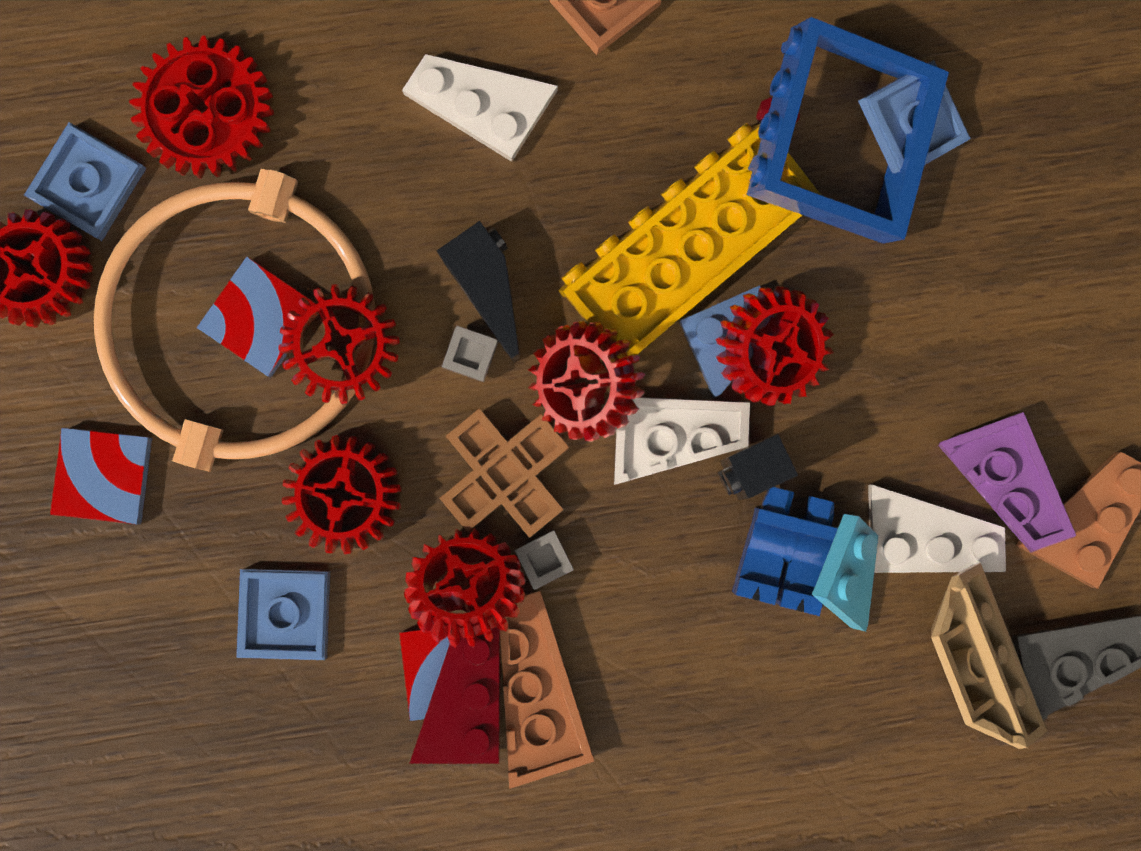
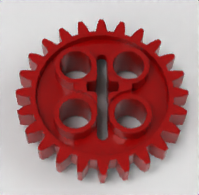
(176, 78)

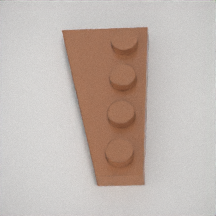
(540, 706)

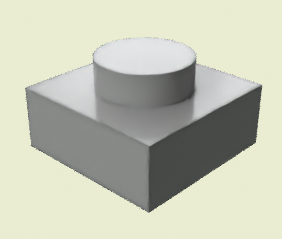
(470, 354)
(544, 560)

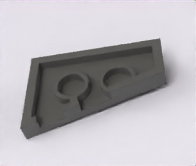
(1078, 659)

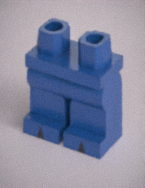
(787, 539)

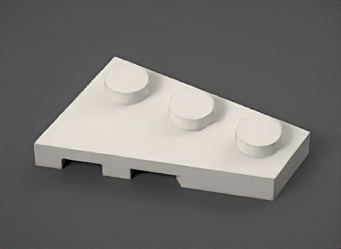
(481, 102)

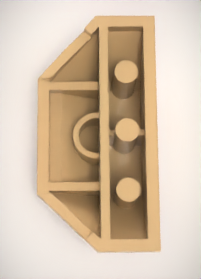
(984, 662)

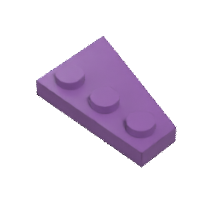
(1013, 479)

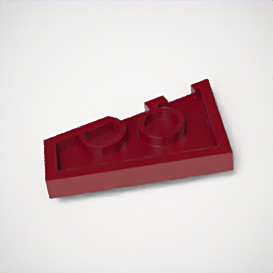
(464, 707)

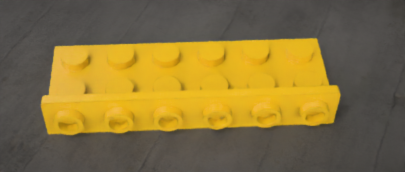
(681, 246)

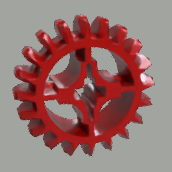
(42, 254)
(793, 316)
(320, 351)
(584, 414)
(337, 514)
(493, 567)

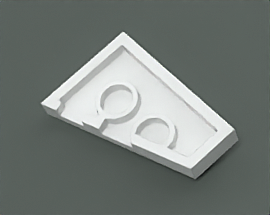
(677, 434)
(930, 537)

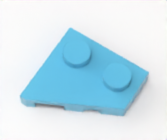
(849, 573)

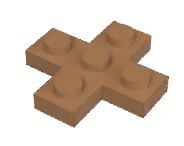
(504, 473)

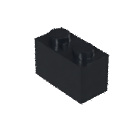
(756, 468)

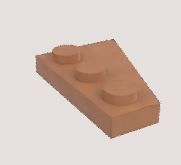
(603, 20)
(1101, 518)

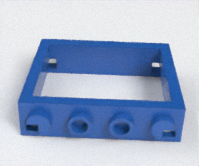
(777, 128)

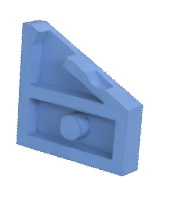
(701, 333)

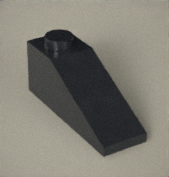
(483, 275)

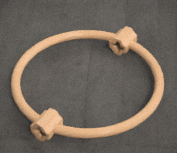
(271, 199)

